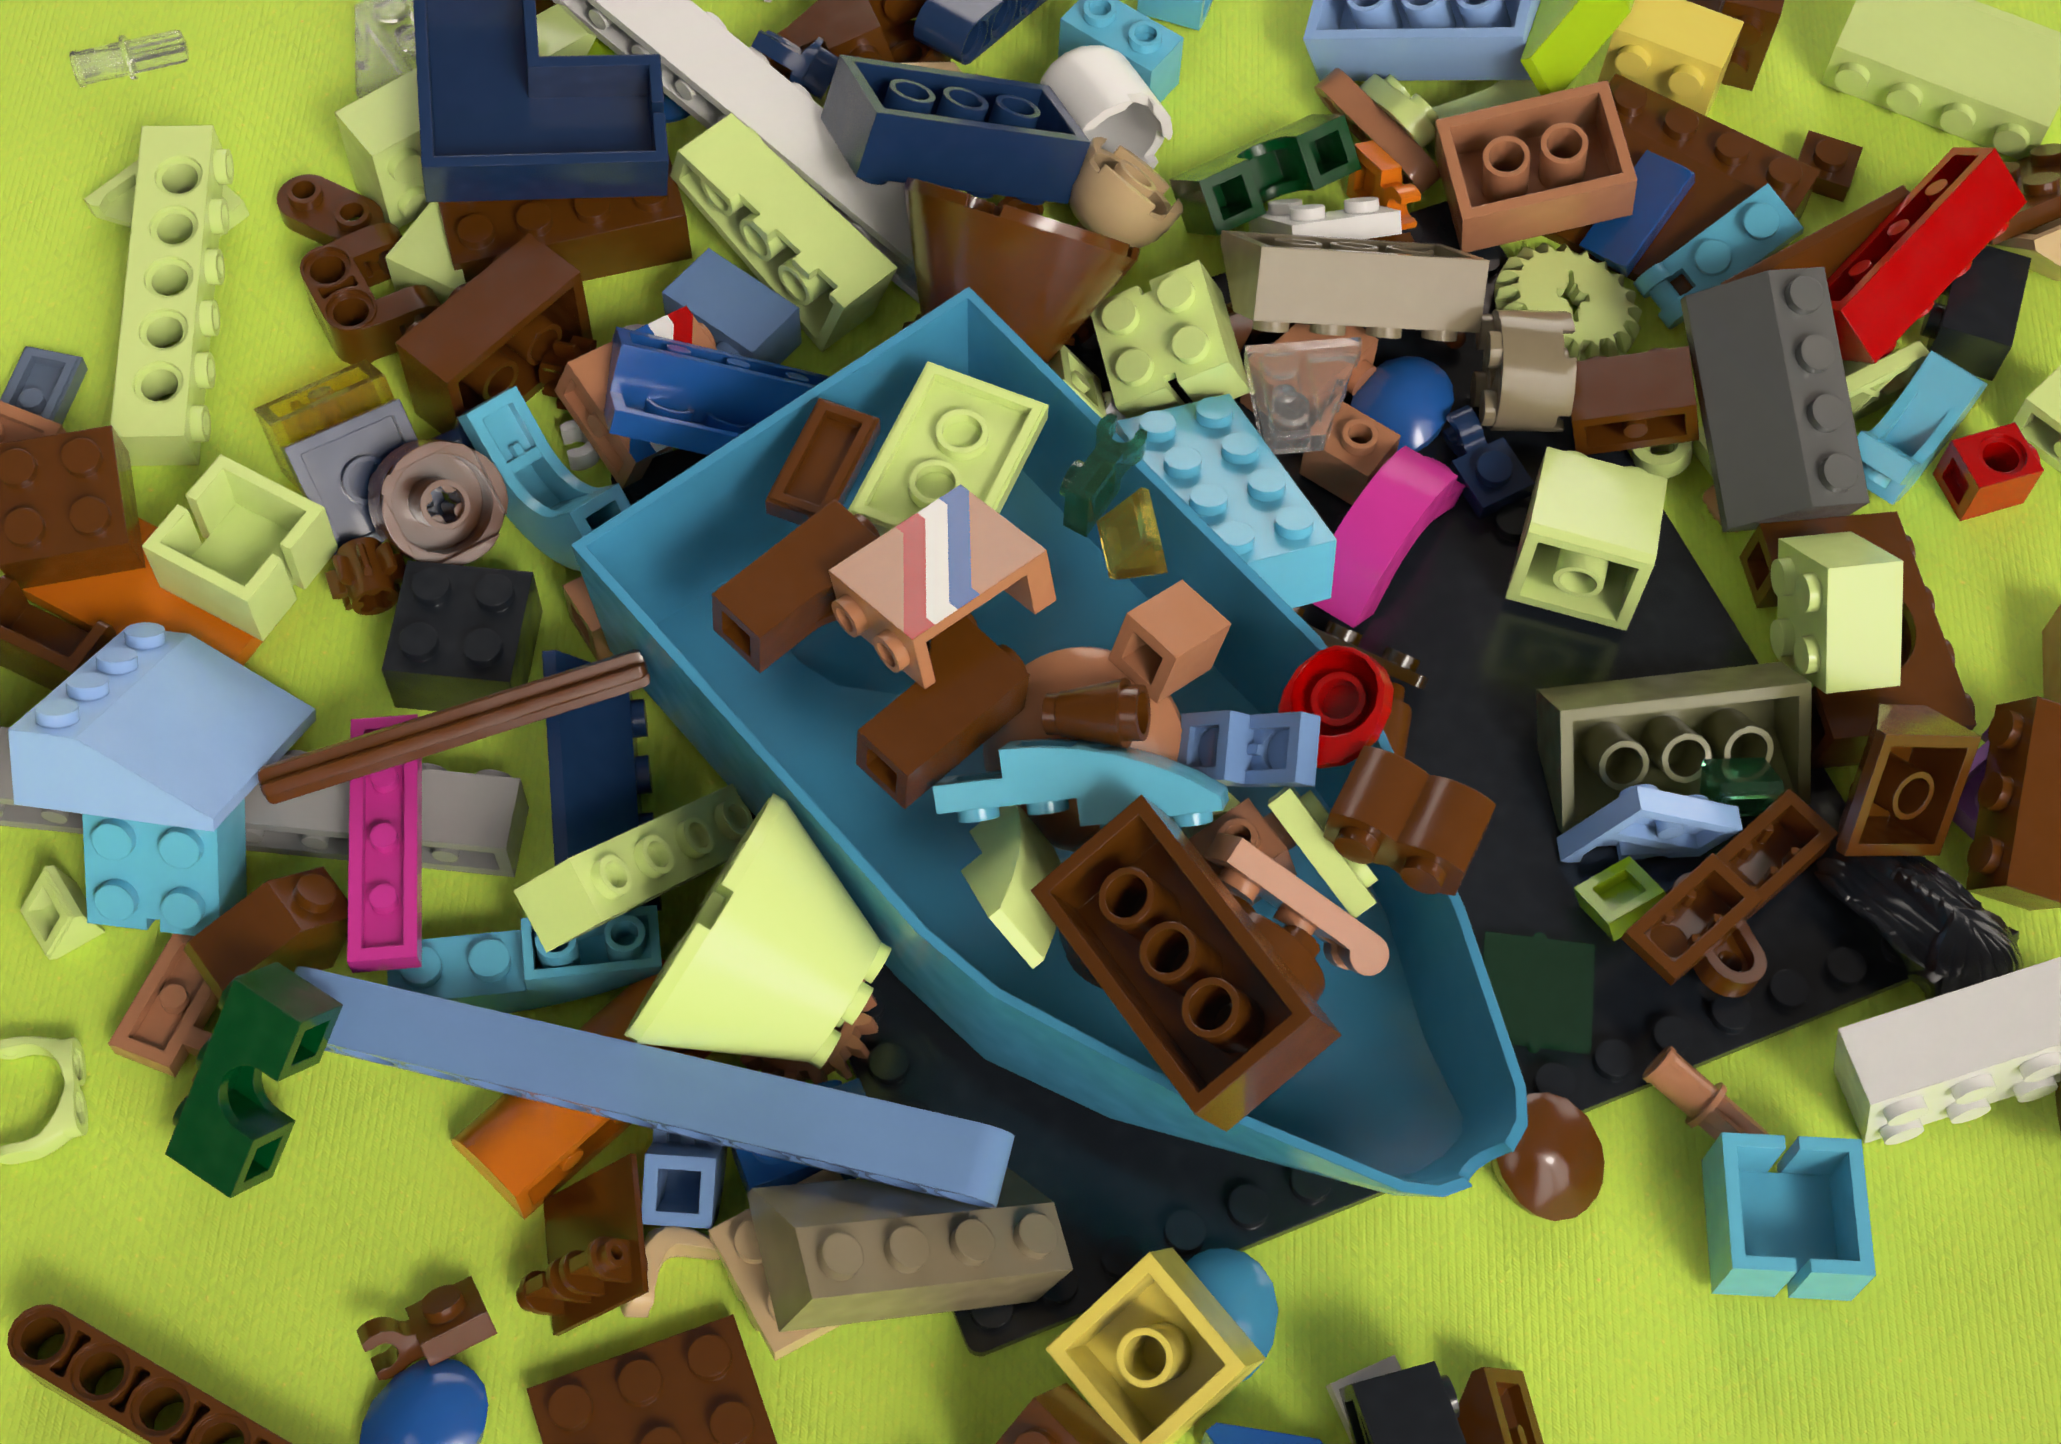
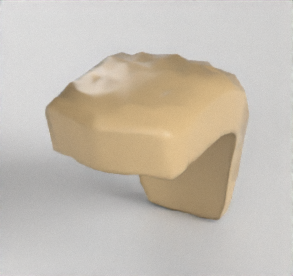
(665, 1244)

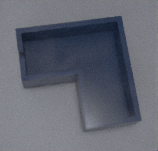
(527, 123)

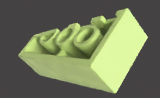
(783, 230)

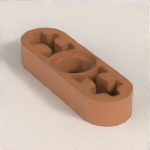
(1371, 123)

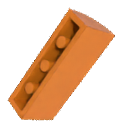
(537, 1147)

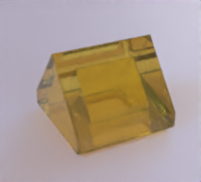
(1132, 538)

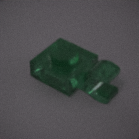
(1096, 482)

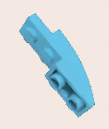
(1096, 774)
(516, 974)

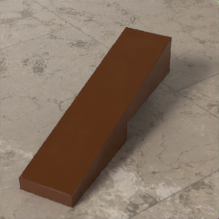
(1730, 887)

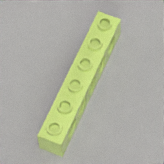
(168, 165)

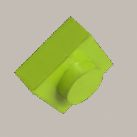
(1618, 896)

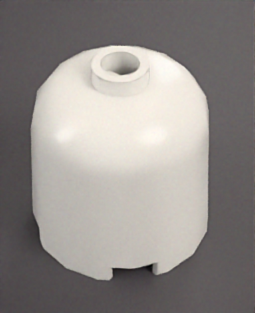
(1110, 100)

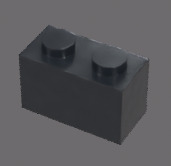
(1979, 312)

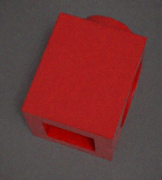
(1988, 471)

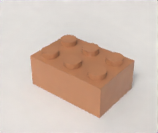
(1535, 166)

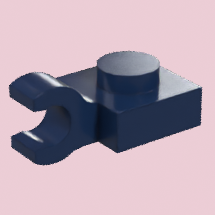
(1488, 471)

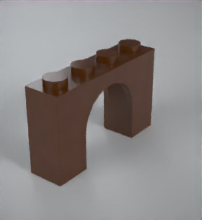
(1927, 659)
(922, 730)

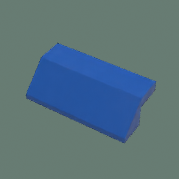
(692, 393)

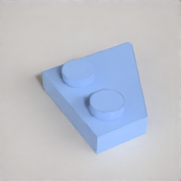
(1652, 824)

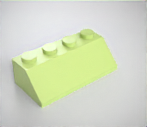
(1953, 69)

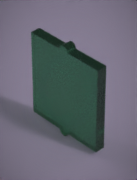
(1542, 990)

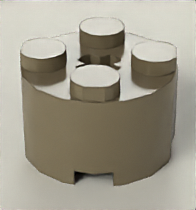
(1524, 371)

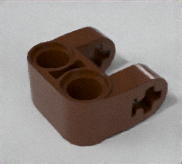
(340, 295)

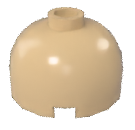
(1121, 197)

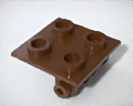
(591, 1249)

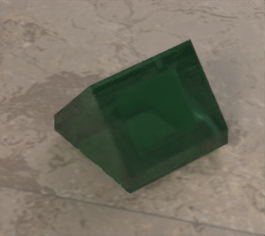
(1741, 783)

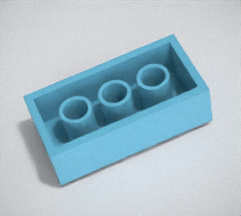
(1241, 492)

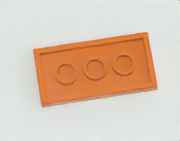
(138, 598)

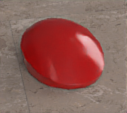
(1349, 695)

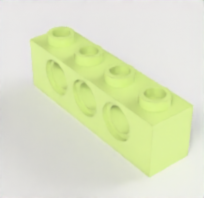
(634, 867)

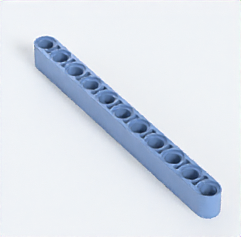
(668, 1091)

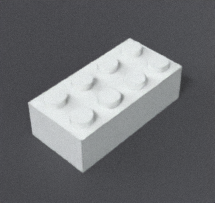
(1953, 1054)

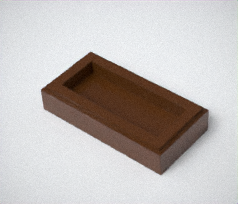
(823, 461)

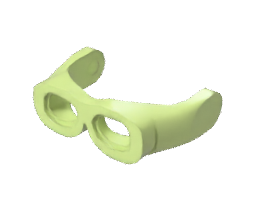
(71, 1114)

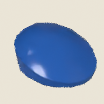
(1408, 398)
(428, 1407)

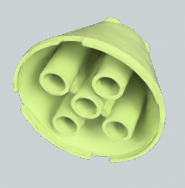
(767, 956)

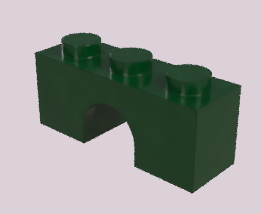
(1282, 162)
(227, 1123)

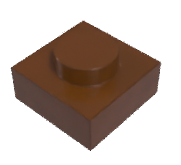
(1834, 159)

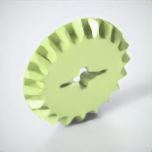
(1605, 312)

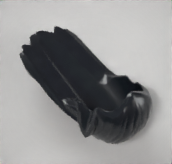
(1925, 919)

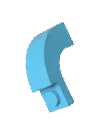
(1917, 426)
(543, 495)

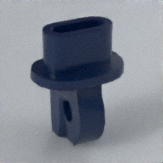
(810, 67)

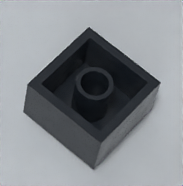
(460, 634)

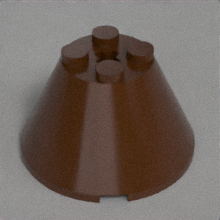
(1023, 265)

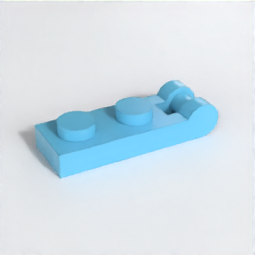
(1727, 247)

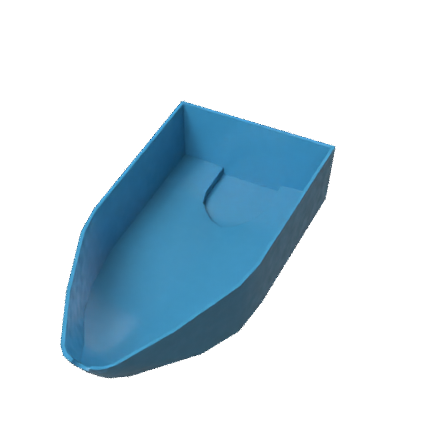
(1424, 1061)

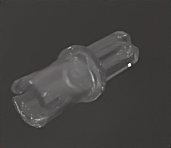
(129, 57)

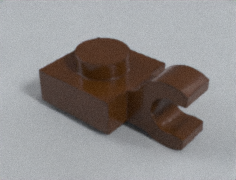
(437, 1328)

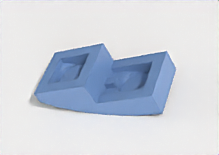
(1252, 748)

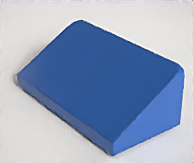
(1658, 193)

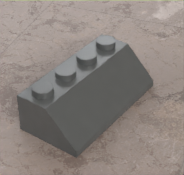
(1774, 399)

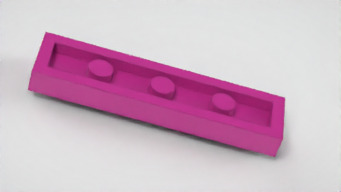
(385, 862)

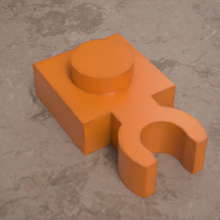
(1382, 179)

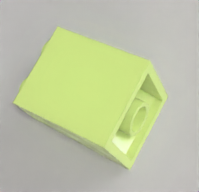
(1588, 538)

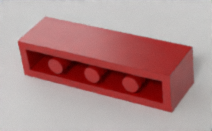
(1921, 250)

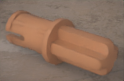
(1697, 1096)

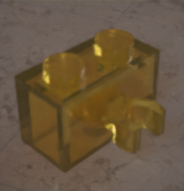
(321, 406)

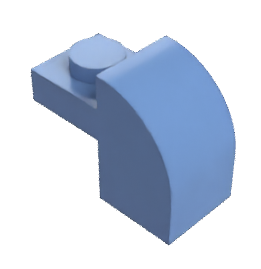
(682, 1181)

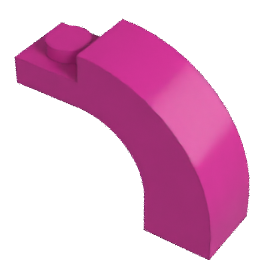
(1383, 528)

